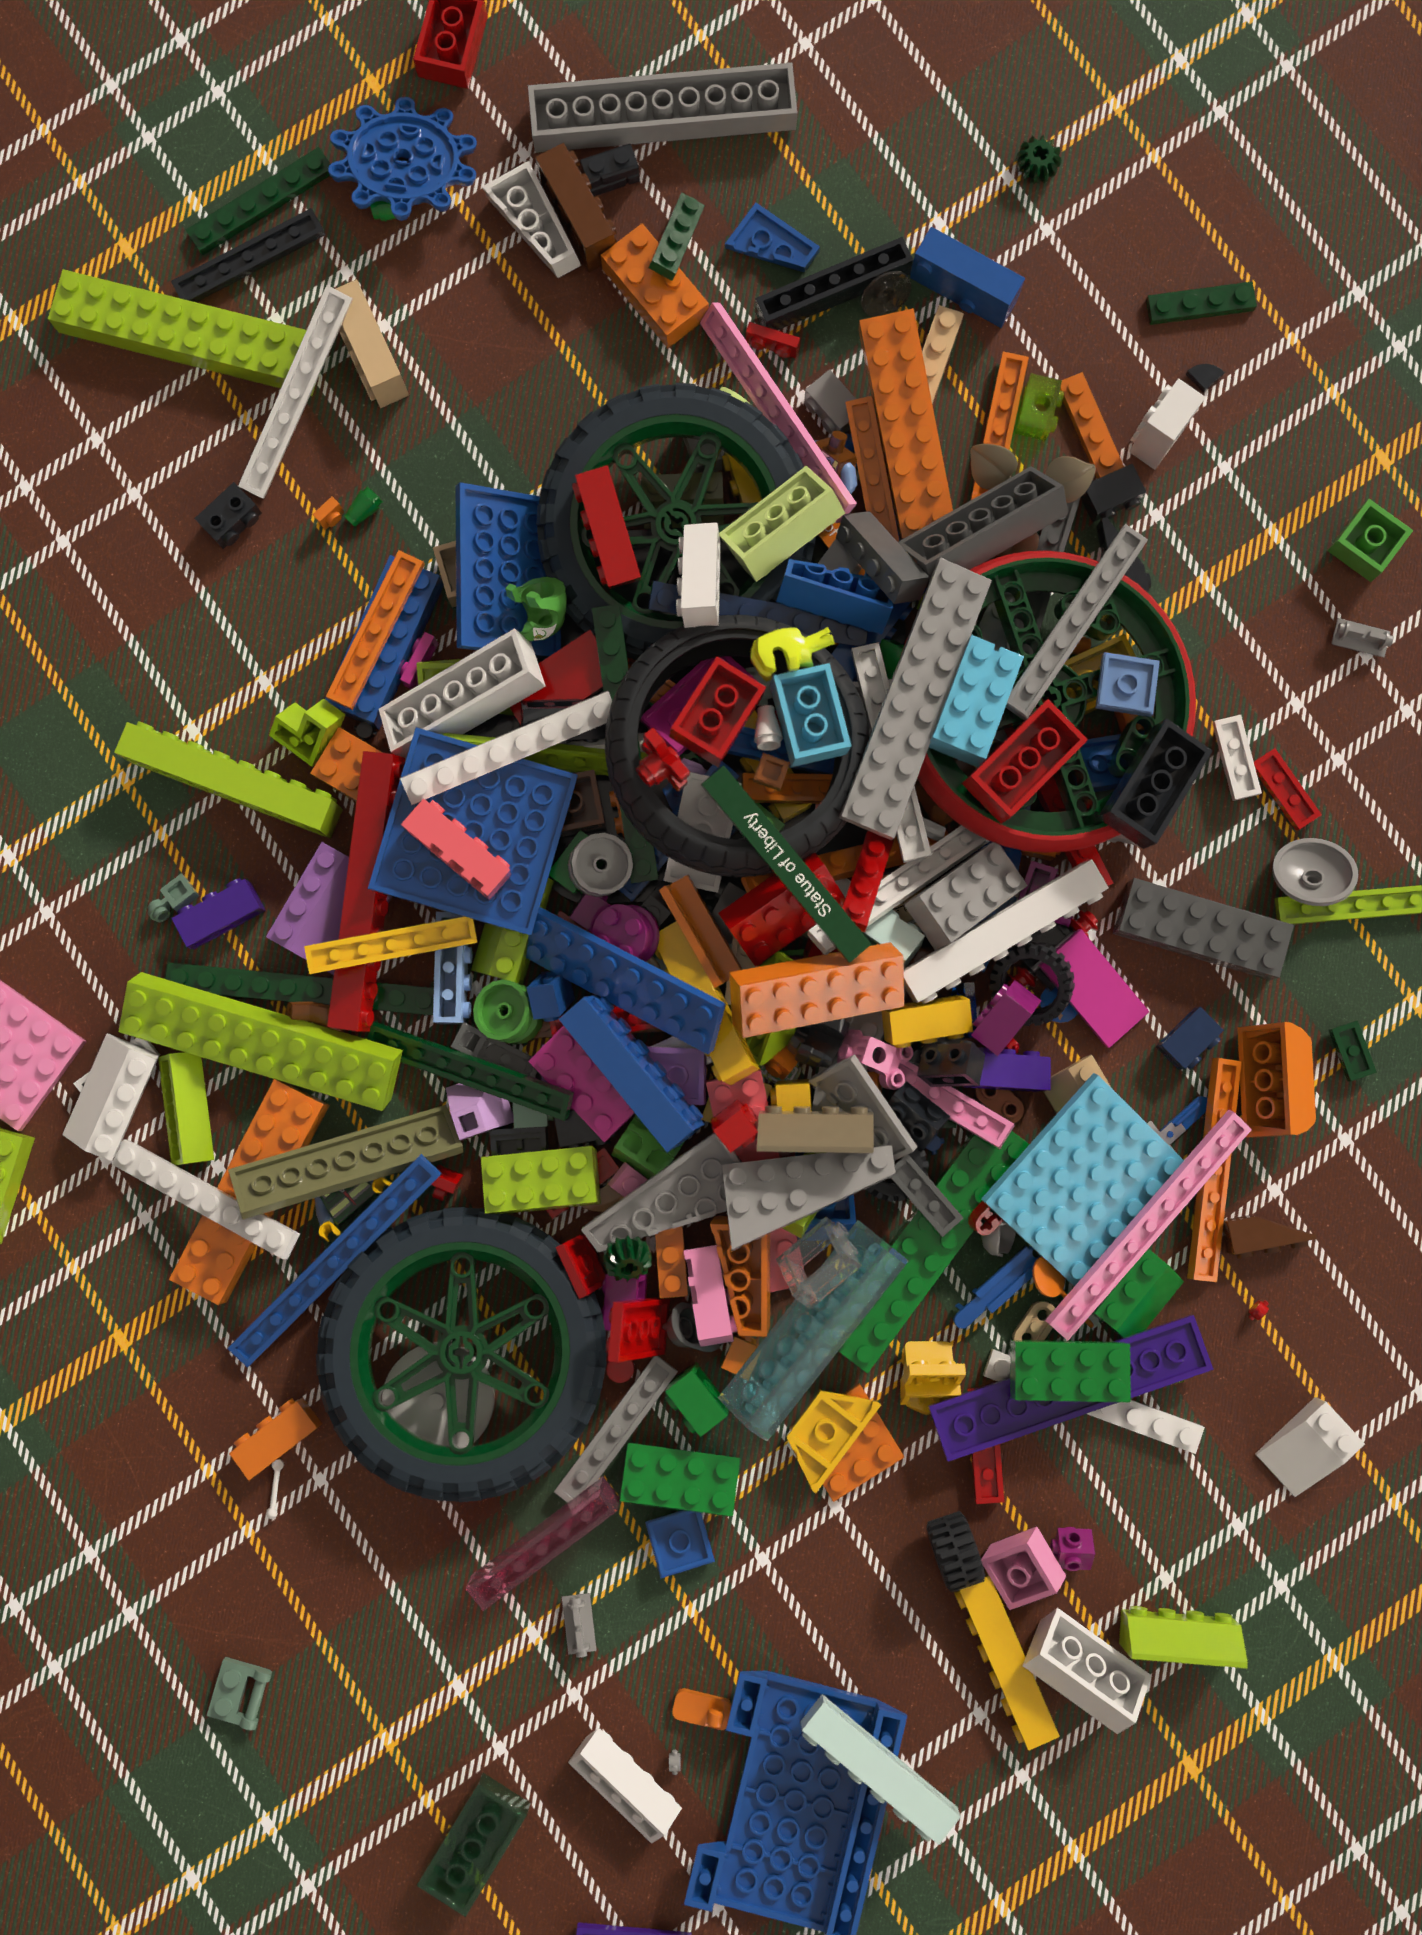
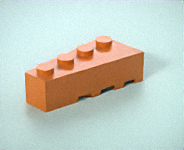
(746, 1278)

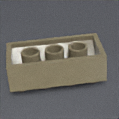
(815, 1130)

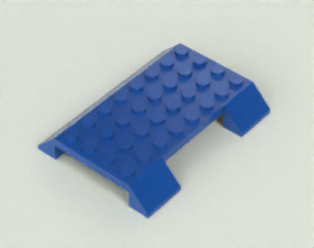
(799, 1822)

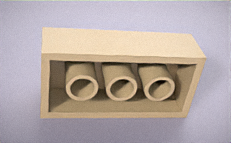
(370, 350)

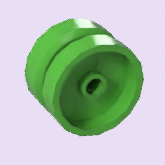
(505, 1013)

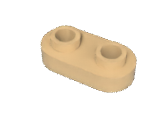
(1031, 1324)

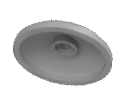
(1315, 872)

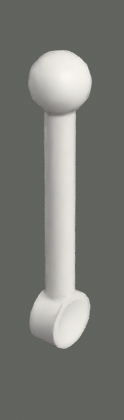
(277, 1465)

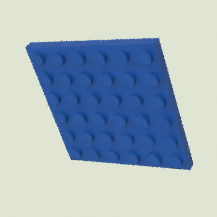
(510, 809)

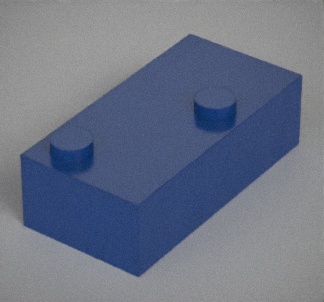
(966, 277)

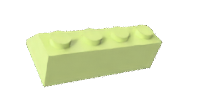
(782, 523)

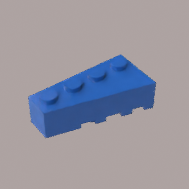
(835, 595)

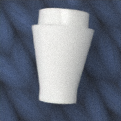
(767, 729)

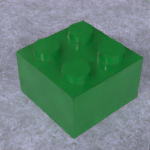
(696, 1399)

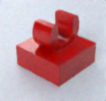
(446, 1182)

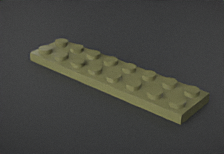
(343, 1161)

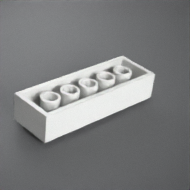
(465, 692)

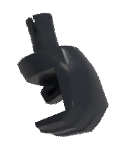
(818, 1042)

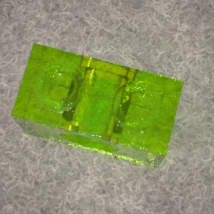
(1032, 421)

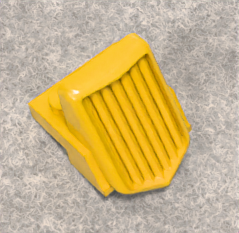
(929, 1374)

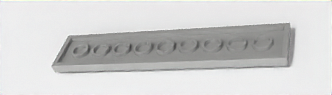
(915, 699)

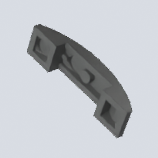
(474, 1043)

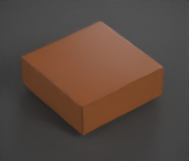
(771, 771)

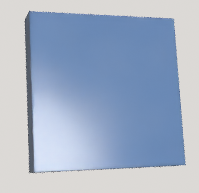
(1127, 684)

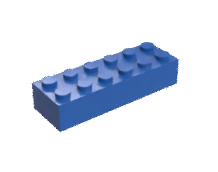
(398, 649)
(632, 1071)

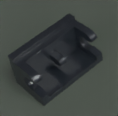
(518, 1140)

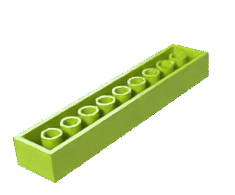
(174, 329)
(260, 1041)

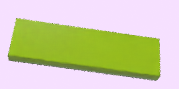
(186, 1108)

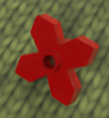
(661, 763)

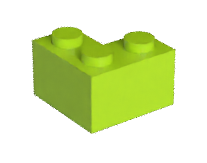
(307, 731)

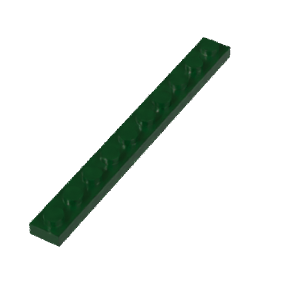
(613, 669)
(294, 988)

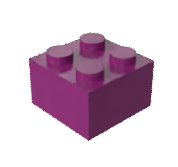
(1009, 1013)

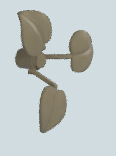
(995, 464)

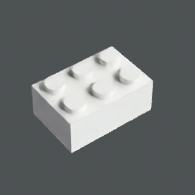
(1165, 422)

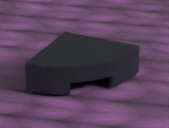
(1204, 375)

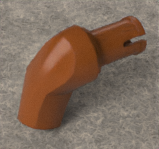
(310, 1012)

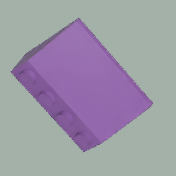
(315, 904)

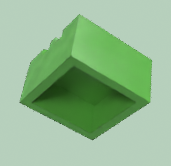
(643, 1150)

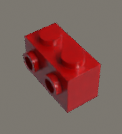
(735, 1125)

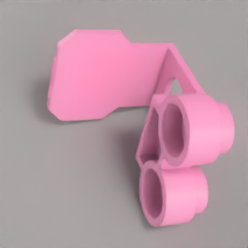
(888, 1061)

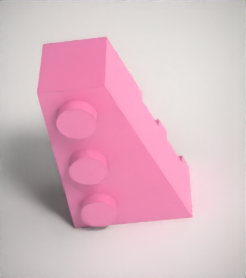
(709, 1296)

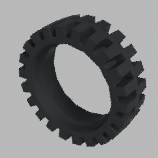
(1052, 959)

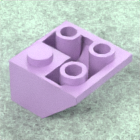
(476, 1111)

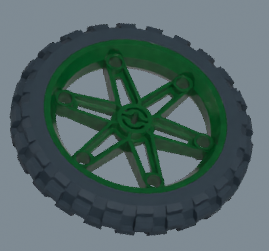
(616, 430)
(348, 1380)

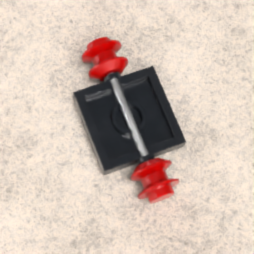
(1054, 938)

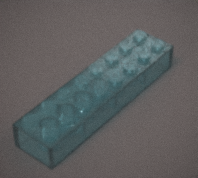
(809, 1338)

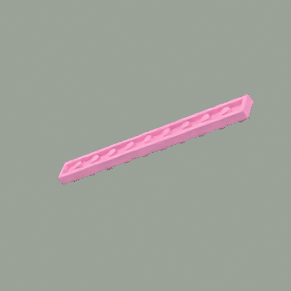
(770, 399)
(1148, 1224)

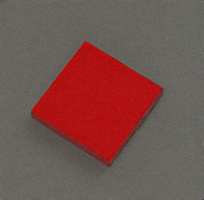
(581, 1262)

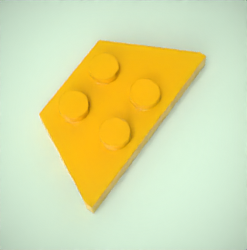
(827, 1432)

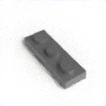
(925, 1195)

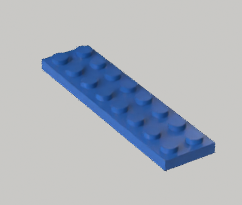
(626, 981)

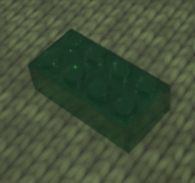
(474, 1844)

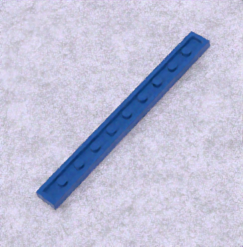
(334, 1260)

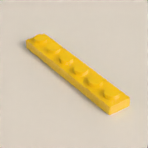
(390, 944)

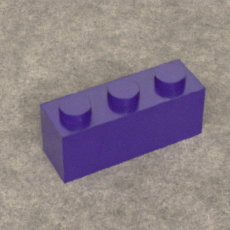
(218, 913)
(1015, 1072)

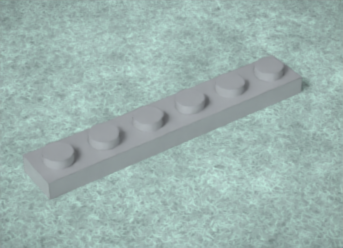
(617, 1428)

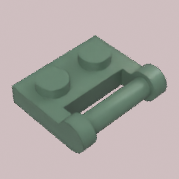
(231, 1689)

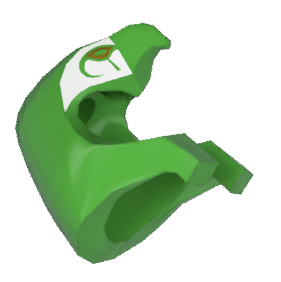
(545, 606)

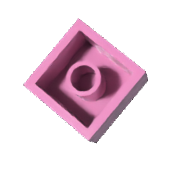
(1023, 1568)

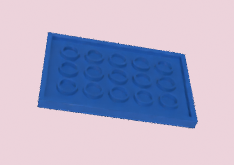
(494, 550)

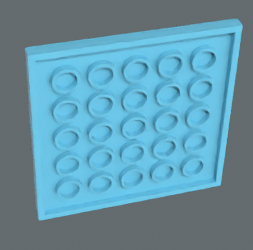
(1083, 1179)

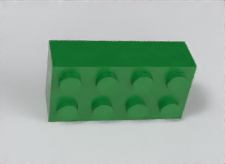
(1070, 1371)
(680, 1480)

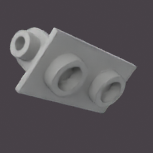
(1361, 637)
(579, 1624)

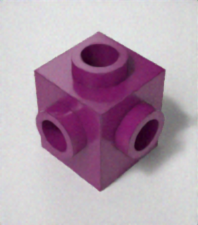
(1073, 1548)

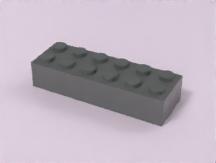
(989, 522)
(1203, 929)

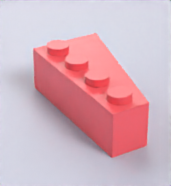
(456, 848)

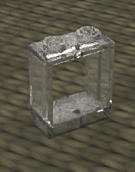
(831, 1274)

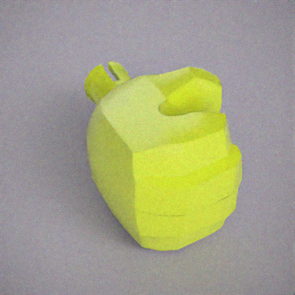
(793, 645)

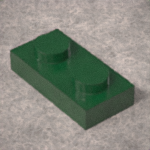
(1352, 1051)

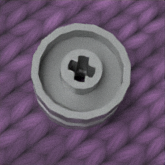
(583, 867)

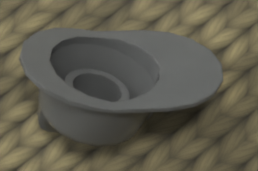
(682, 1328)

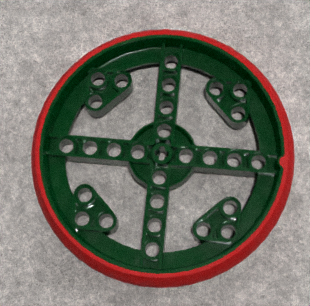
(1156, 640)

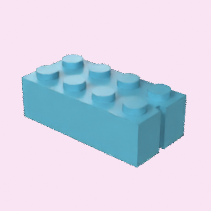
(976, 701)

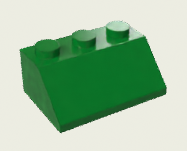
(1139, 1296)

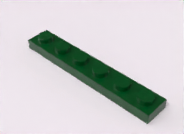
(259, 201)

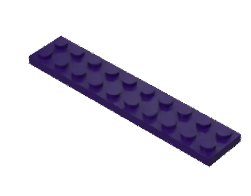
(992, 1417)

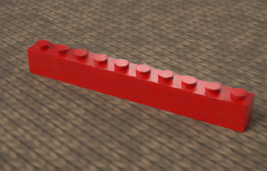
(363, 908)

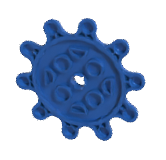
(406, 134)

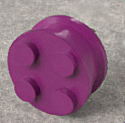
(629, 929)

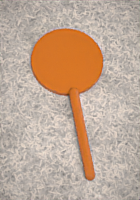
(1050, 1281)

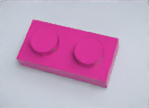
(422, 652)

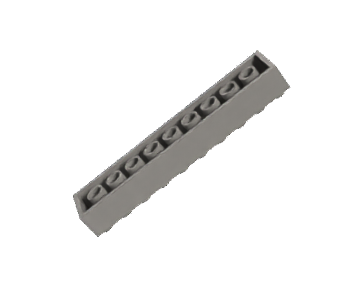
(663, 107)

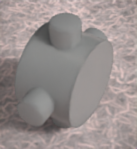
(674, 1762)

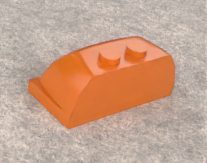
(1276, 1079)

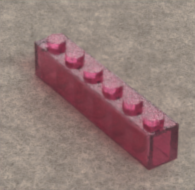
(543, 1543)

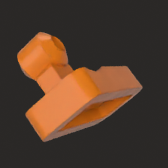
(701, 1709)

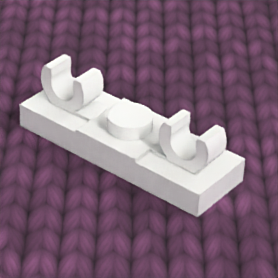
(1236, 757)

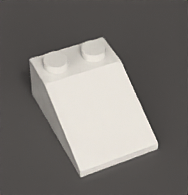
(1309, 1447)

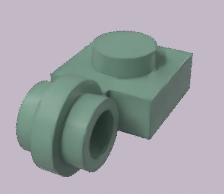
(177, 895)

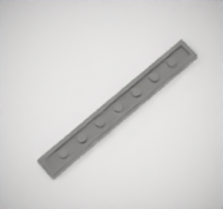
(1075, 621)

